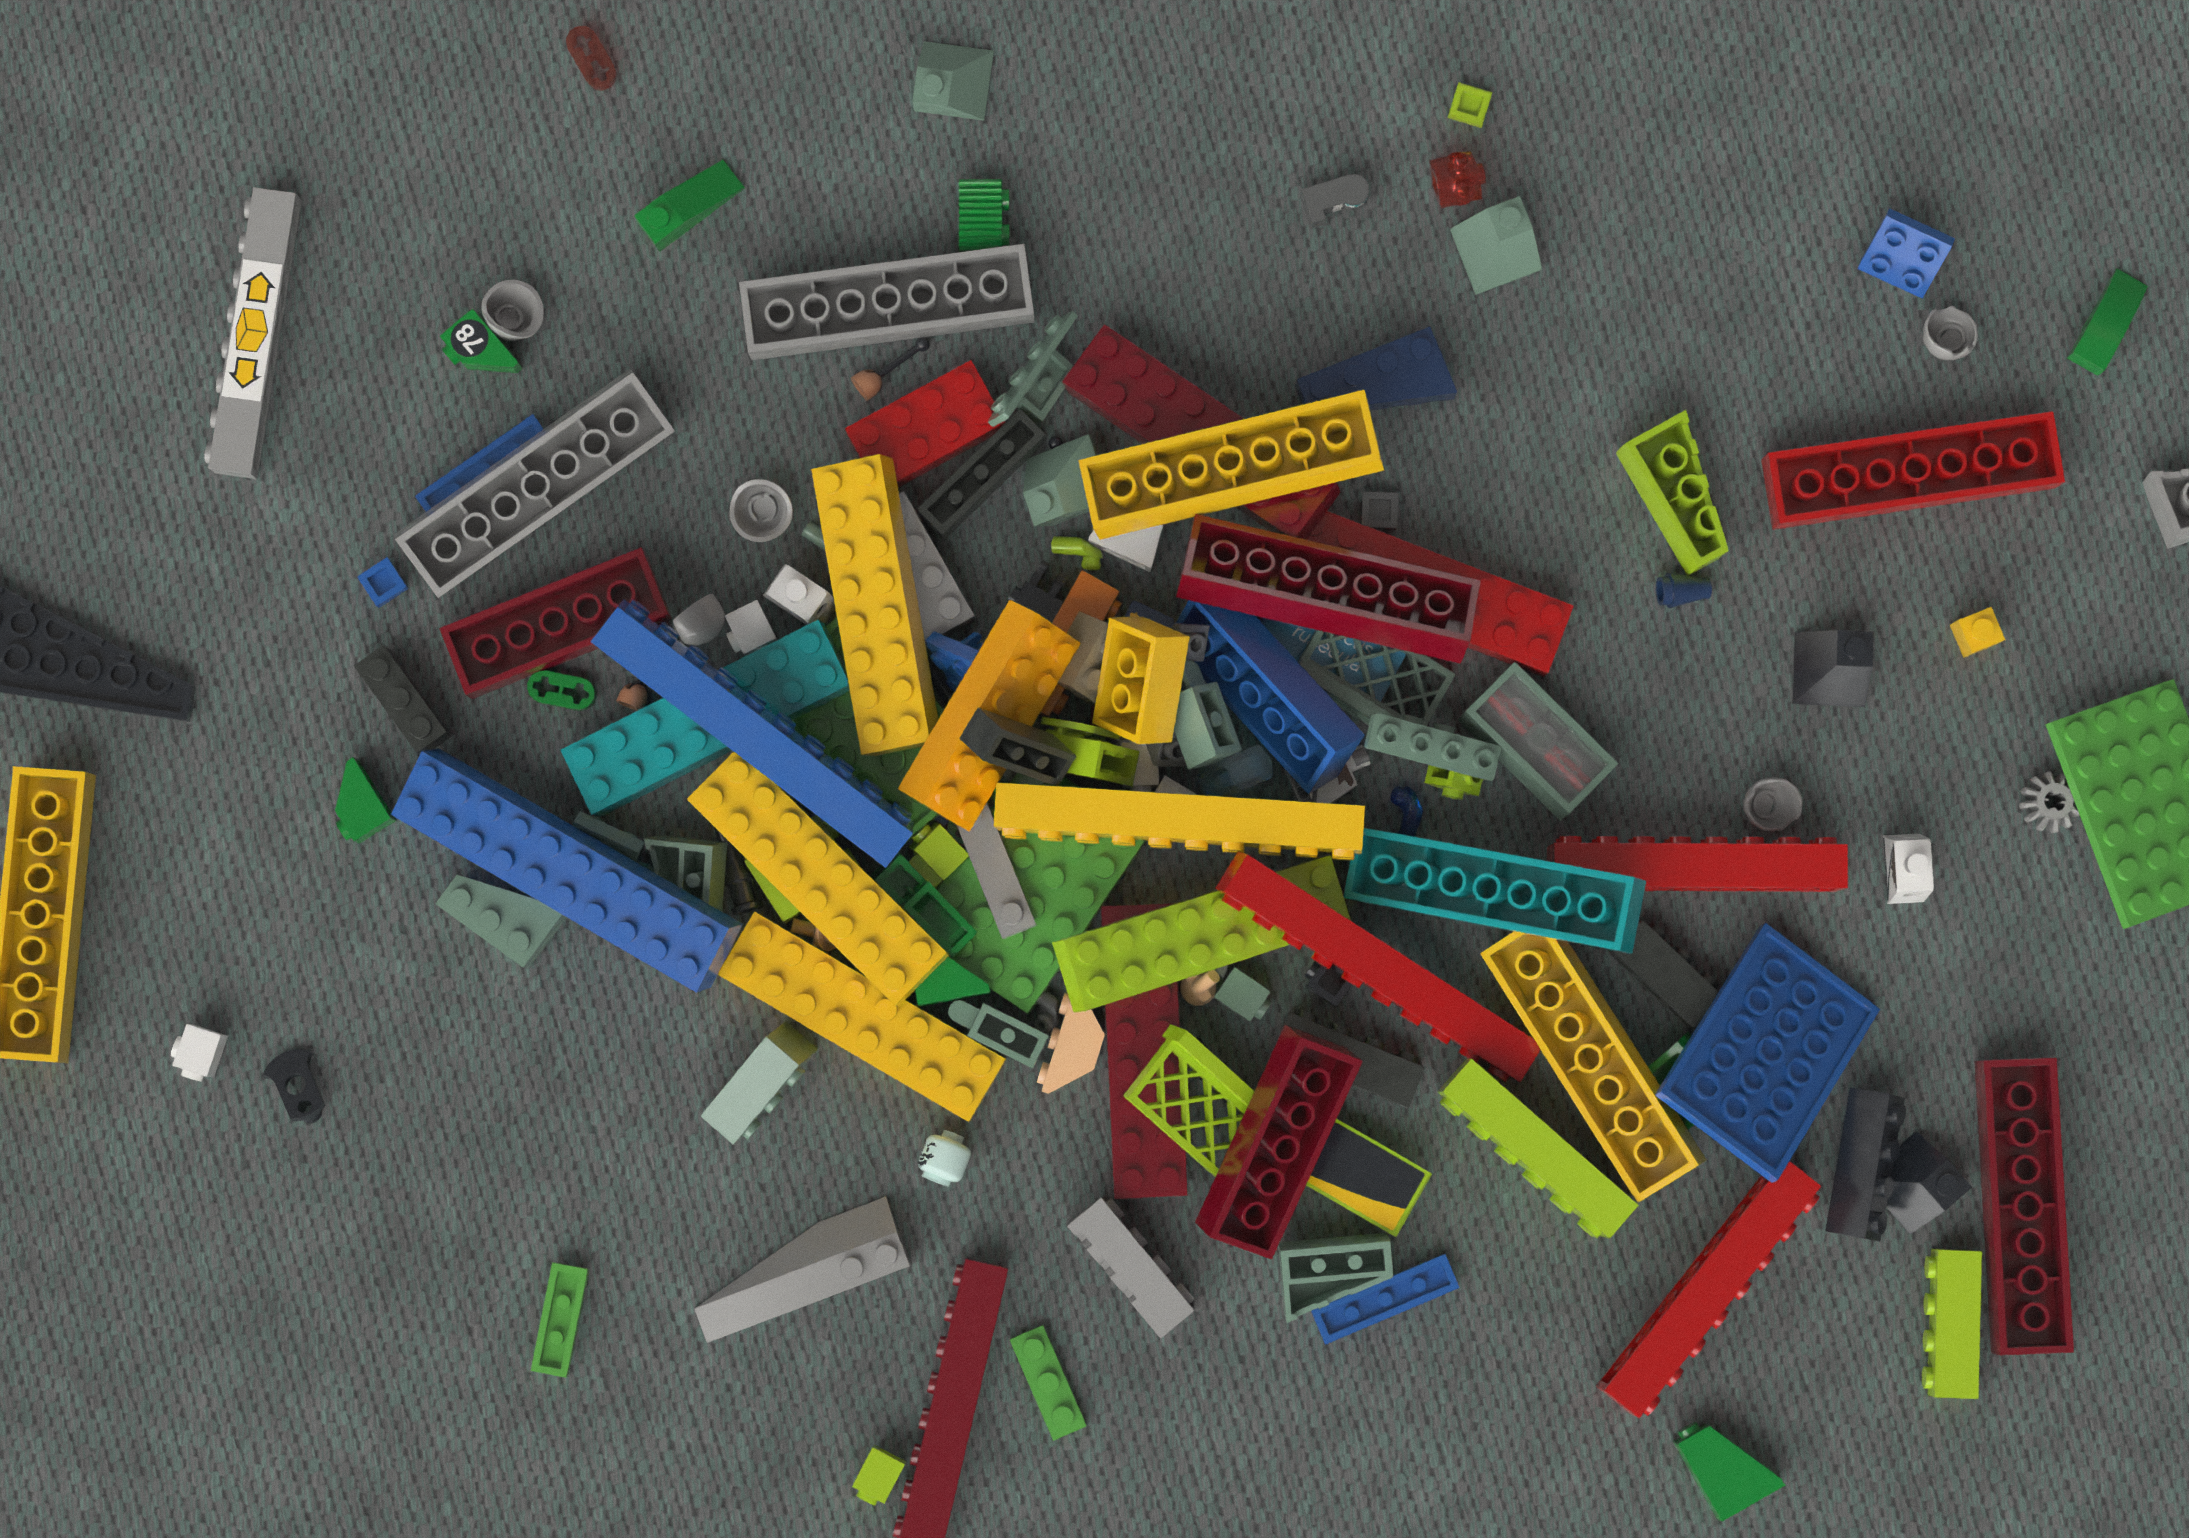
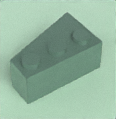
(503, 918)

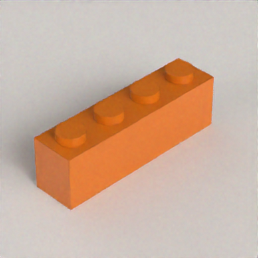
(1092, 598)

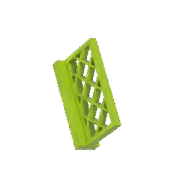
(1214, 1075)

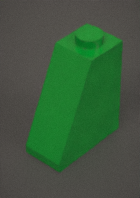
(1724, 1471)

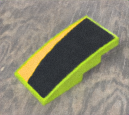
(1367, 1178)

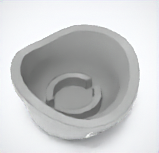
(512, 310)
(760, 510)

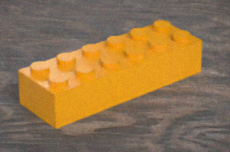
(1007, 677)

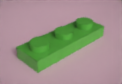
(560, 1319)
(1048, 1382)

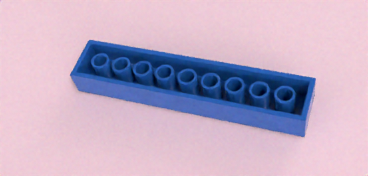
(754, 731)
(567, 869)

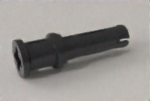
(739, 880)

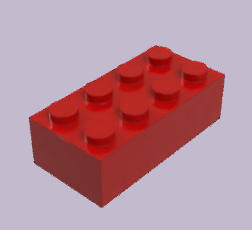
(928, 424)

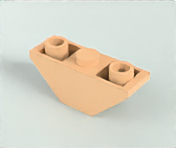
(1074, 1047)

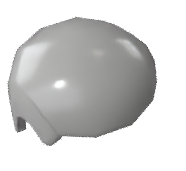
(1959, 338)
(700, 621)
(1760, 799)

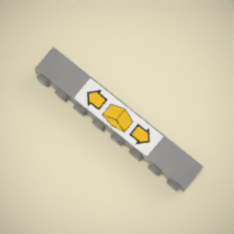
(254, 333)

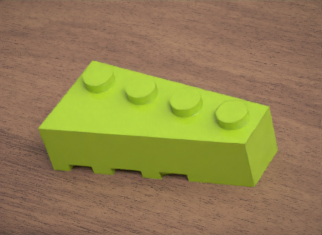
(1676, 491)

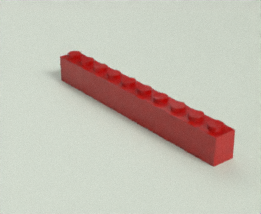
(1378, 966)

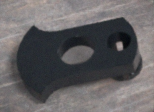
(282, 1070)

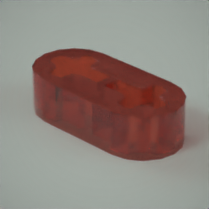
(598, 54)

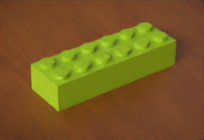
(1537, 1148)

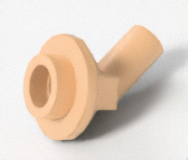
(808, 929)
(1200, 988)

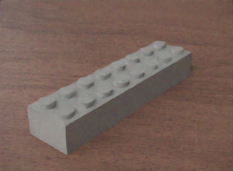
(886, 302)
(533, 483)

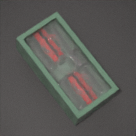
(1538, 741)

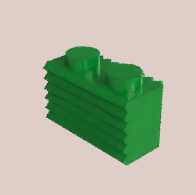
(982, 214)

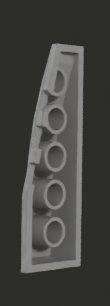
(809, 1268)

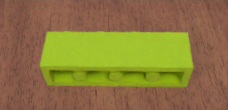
(1953, 1323)

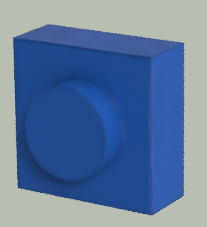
(382, 582)

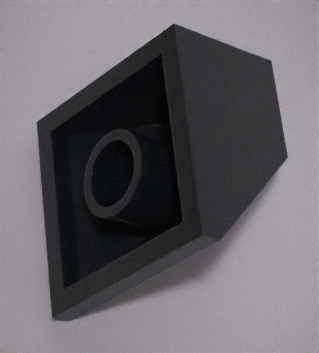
(1832, 667)
(1923, 1184)

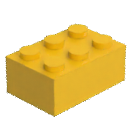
(1140, 680)

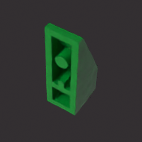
(688, 204)

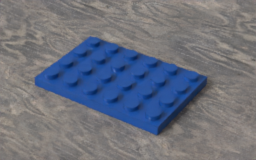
(1768, 1052)

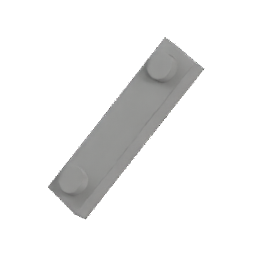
(997, 876)

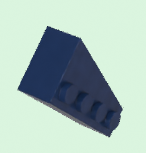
(1392, 375)

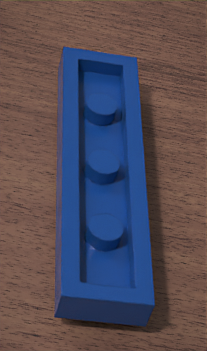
(478, 463)
(1385, 1299)

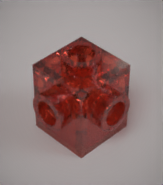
(1457, 179)

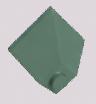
(952, 80)
(1497, 245)
(1055, 482)

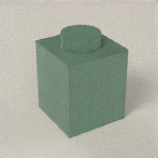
(1243, 996)

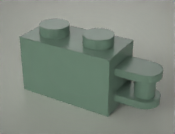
(1203, 721)
(1000, 1032)

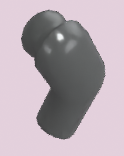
(1046, 1012)

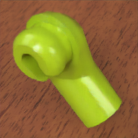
(1080, 547)

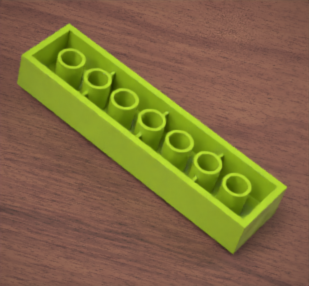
(1178, 941)

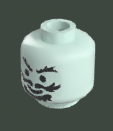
(944, 1158)

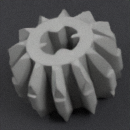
(2051, 817)

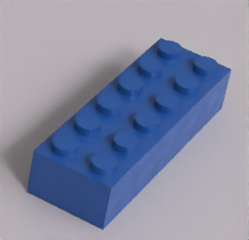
(1274, 695)

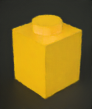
(1977, 632)

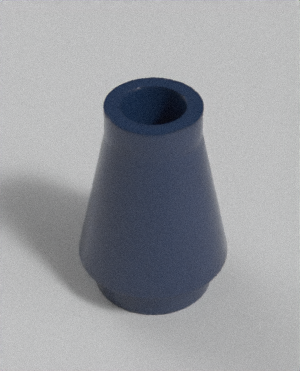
(1681, 589)

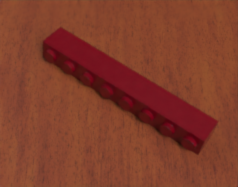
(953, 1401)

